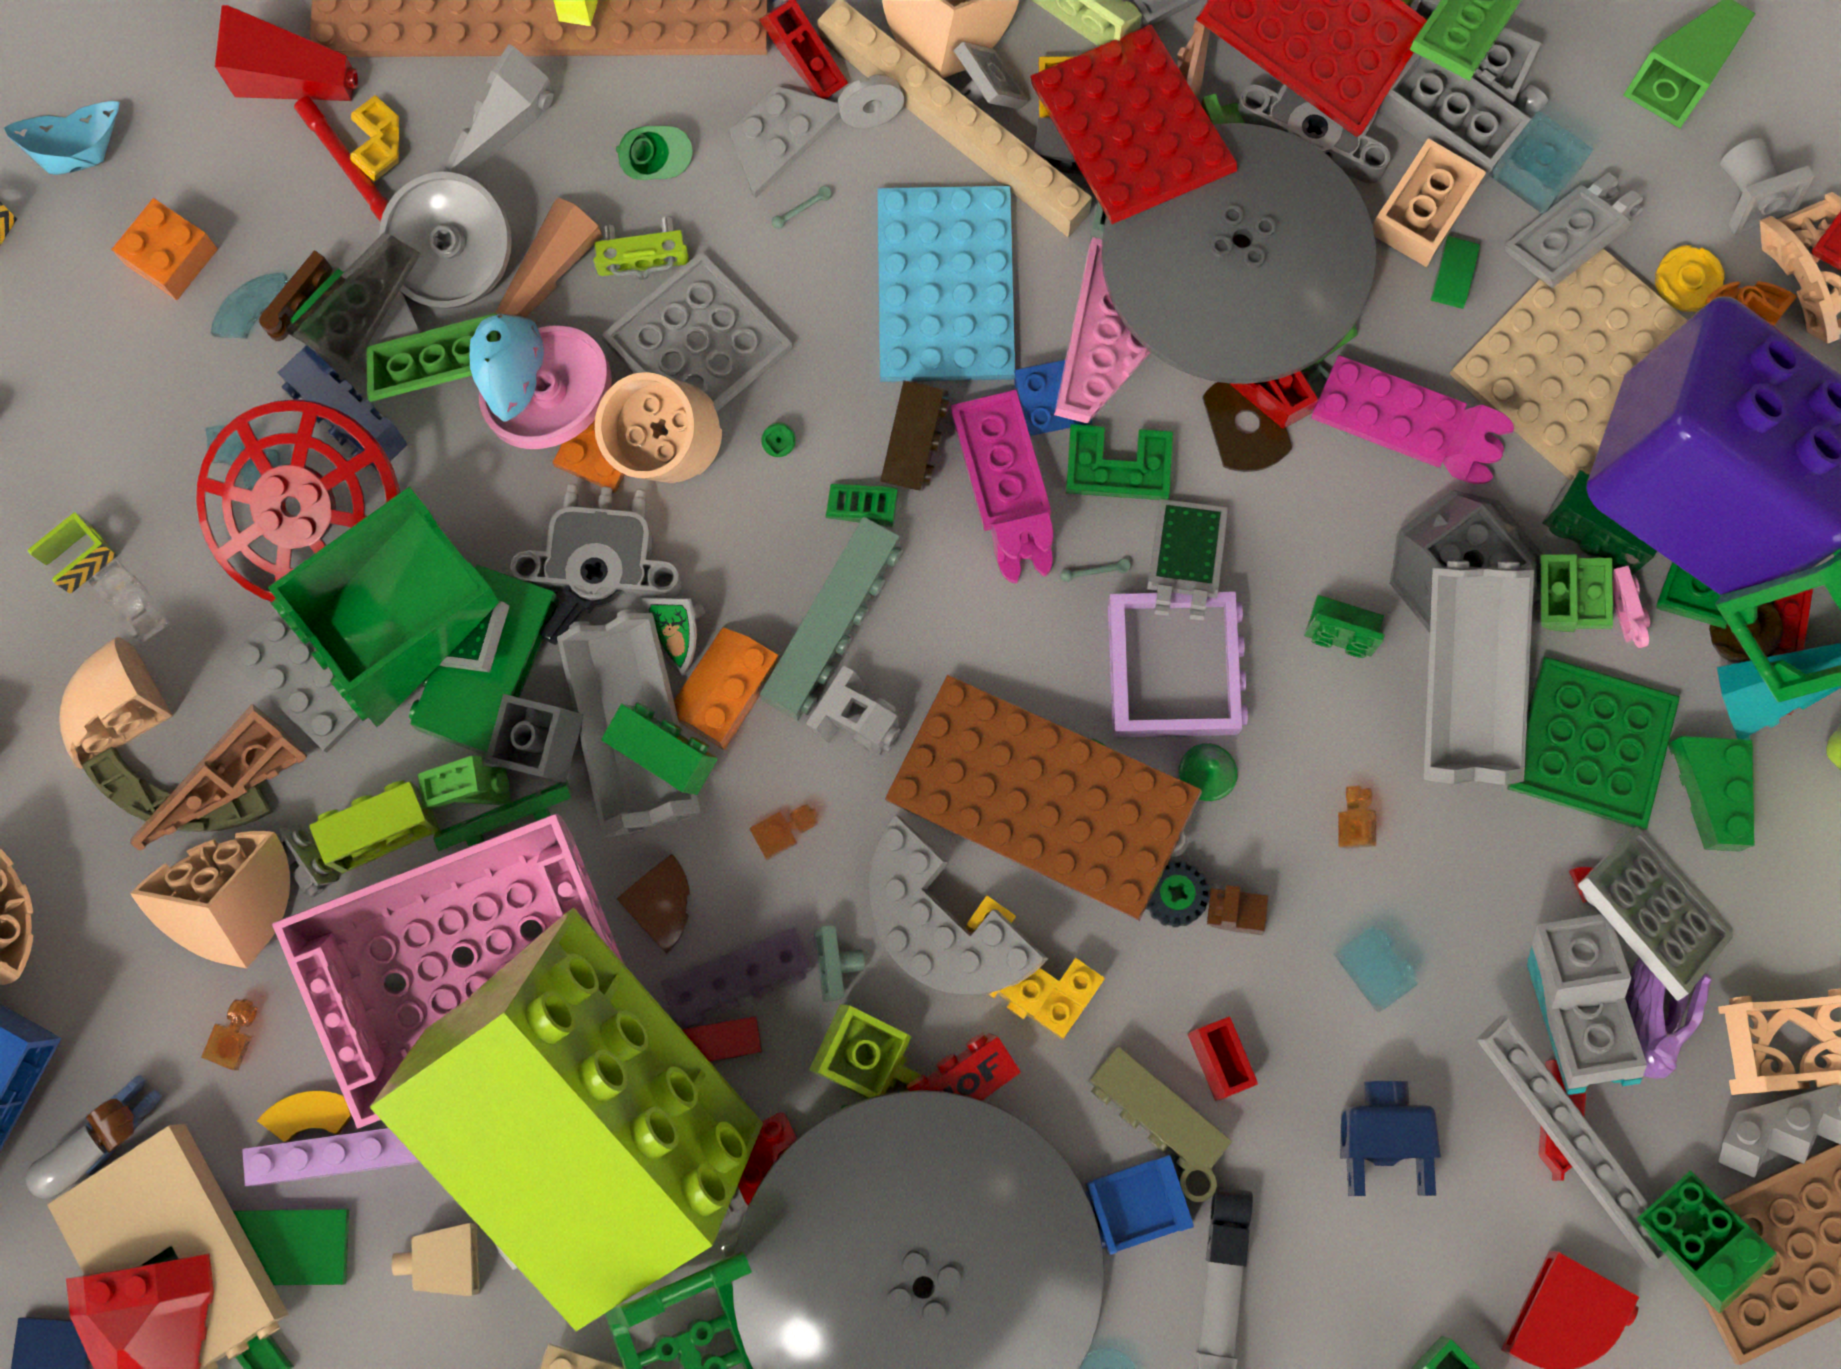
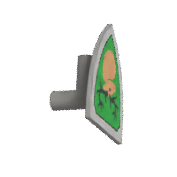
(675, 628)

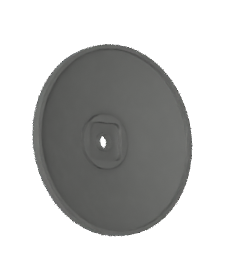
(1256, 307)

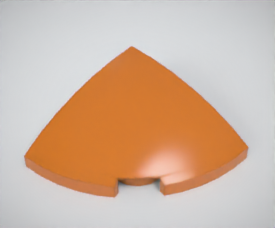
(1764, 298)

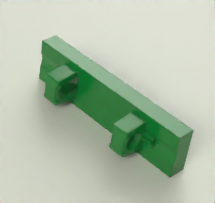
(473, 828)

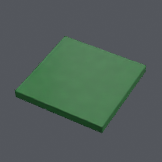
(1596, 742)

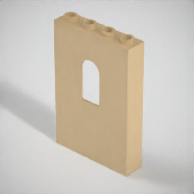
(163, 1199)

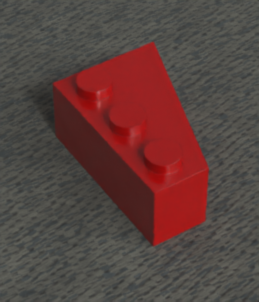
(1281, 399)

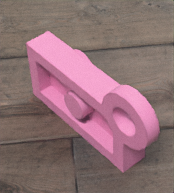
(1631, 615)

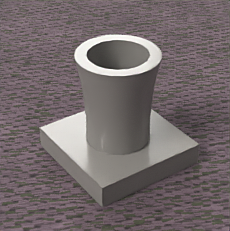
(1761, 186)

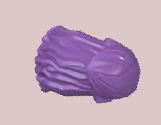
(1661, 1038)

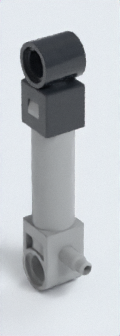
(1226, 1257)

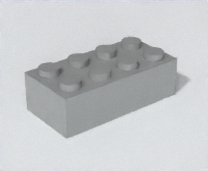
(1453, 113)

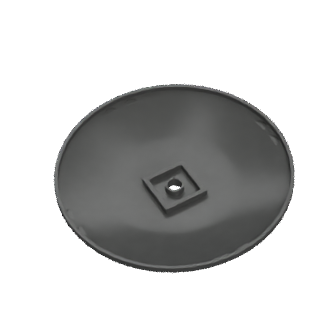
(907, 1194)

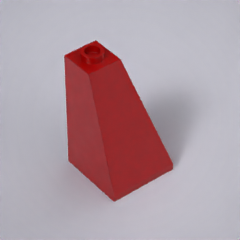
(277, 64)

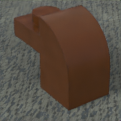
(1237, 910)

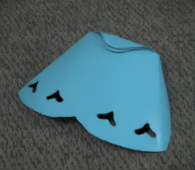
(71, 142)
(510, 363)

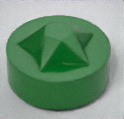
(778, 439)

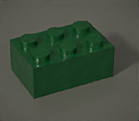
(1597, 534)

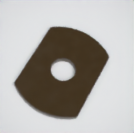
(1241, 450)

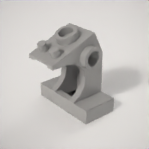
(876, 726)

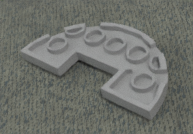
(927, 936)

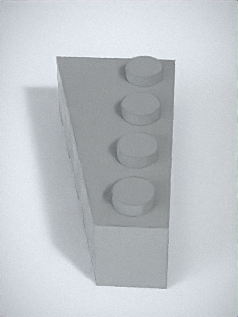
(1505, 63)

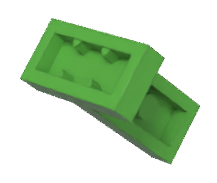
(464, 783)

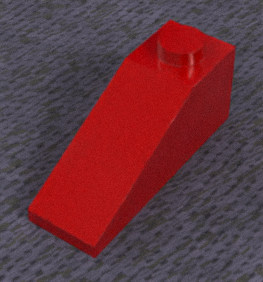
(803, 48)

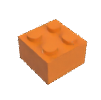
(165, 248)

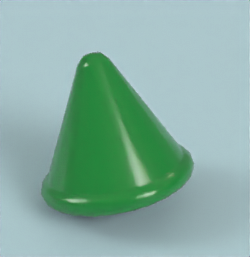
(1210, 770)

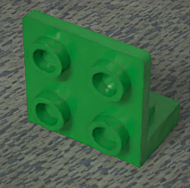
(1344, 627)

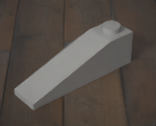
(511, 105)

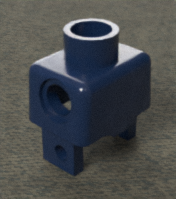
(1388, 1132)

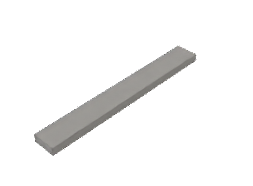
(1571, 1134)

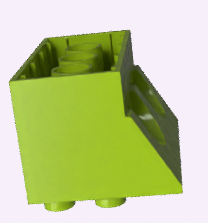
(574, 1123)

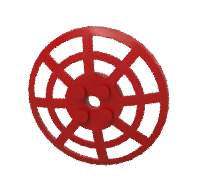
(284, 481)

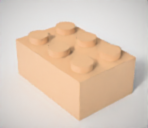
(1427, 202)

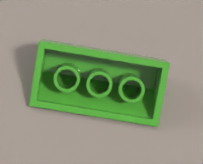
(422, 359)

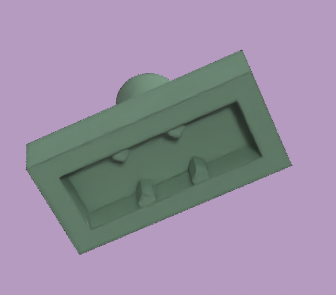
(834, 963)

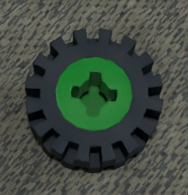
(1170, 905)

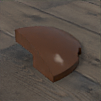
(660, 902)

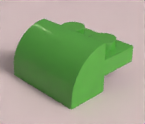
(1576, 593)

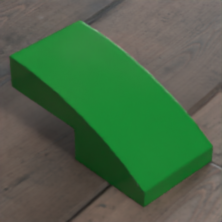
(1455, 272)

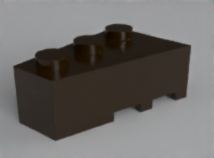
(915, 436)

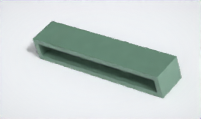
(831, 618)

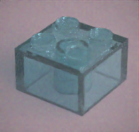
(1541, 162)

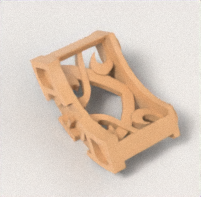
(1789, 250)
(1750, 1067)

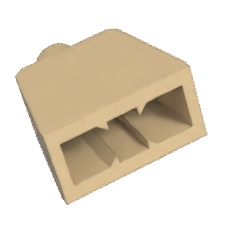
(442, 1261)

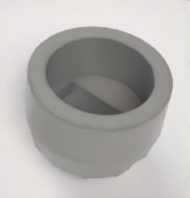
(1532, 100)

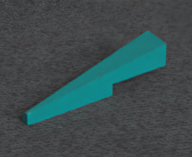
(1752, 703)

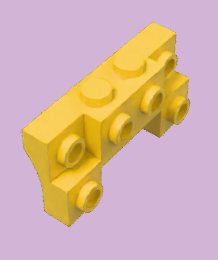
(1041, 996)

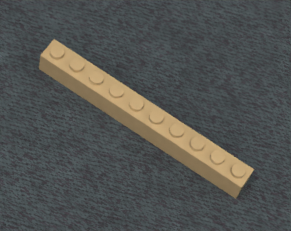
(956, 118)

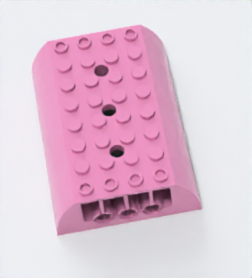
(411, 929)

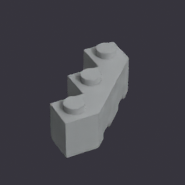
(1783, 1127)

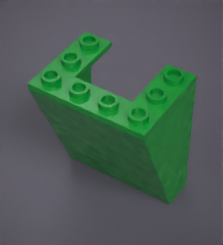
(384, 604)

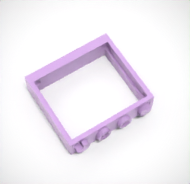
(1118, 670)

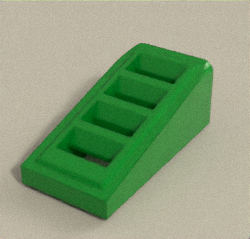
(863, 492)

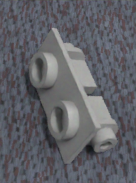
(299, 849)

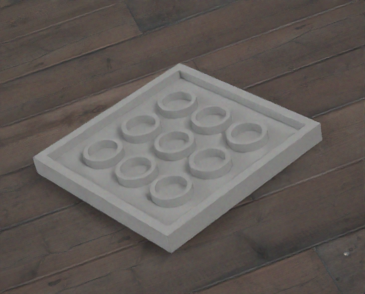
(699, 333)
(1656, 912)

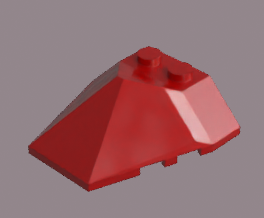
(143, 1314)

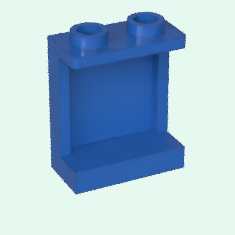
(1138, 1204)

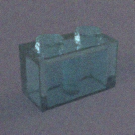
(1376, 968)

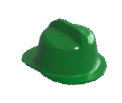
(654, 152)

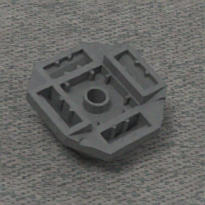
(1456, 529)

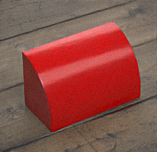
(1222, 1058)

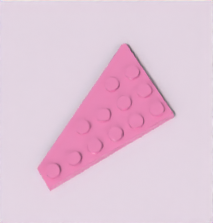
(1099, 349)

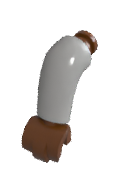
(74, 1157)

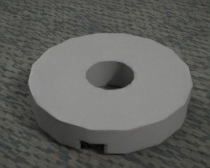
(887, 102)

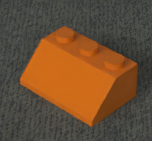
(724, 686)

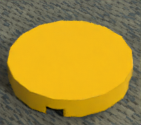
(1688, 277)

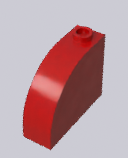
(1569, 1316)

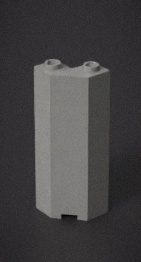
(610, 668)
(1478, 673)

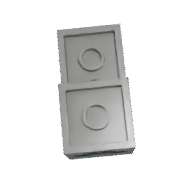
(1582, 995)

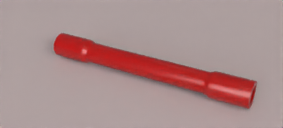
(318, 124)

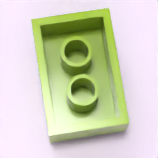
(373, 827)

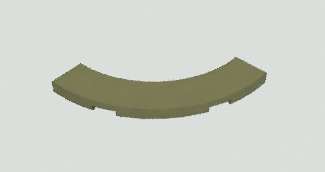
(142, 799)

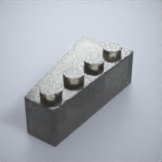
(356, 303)

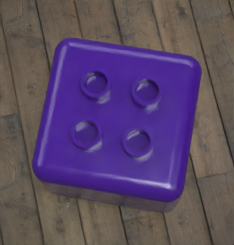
(1726, 451)

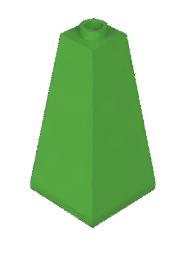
(1688, 62)

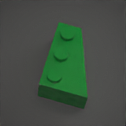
(1719, 789)

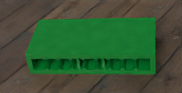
(464, 702)

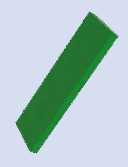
(294, 1244)

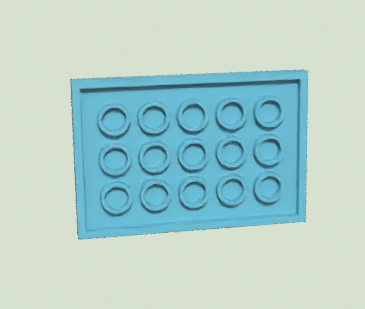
(945, 284)

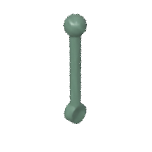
(824, 194)
(1122, 566)

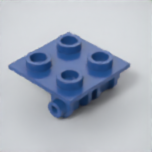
(1038, 396)

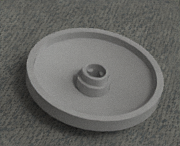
(459, 236)

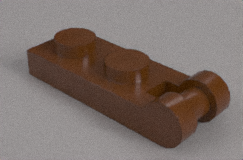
(294, 295)

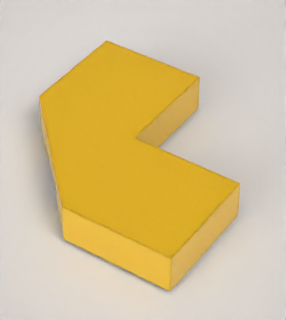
(382, 149)

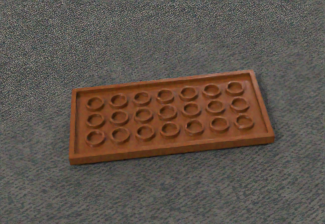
(1044, 796)

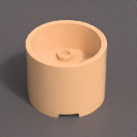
(632, 423)

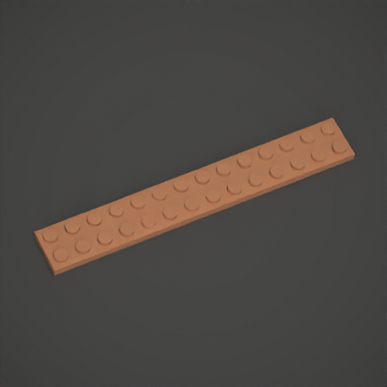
(533, 28)

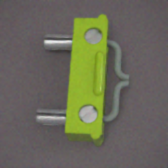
(640, 253)

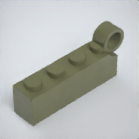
(1163, 1114)

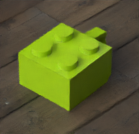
(863, 1054)

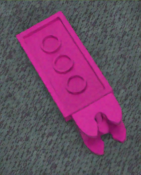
(1412, 420)
(1006, 481)

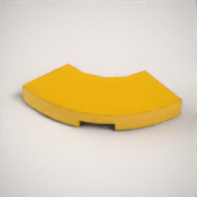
(304, 1112)

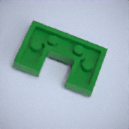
(1096, 476)

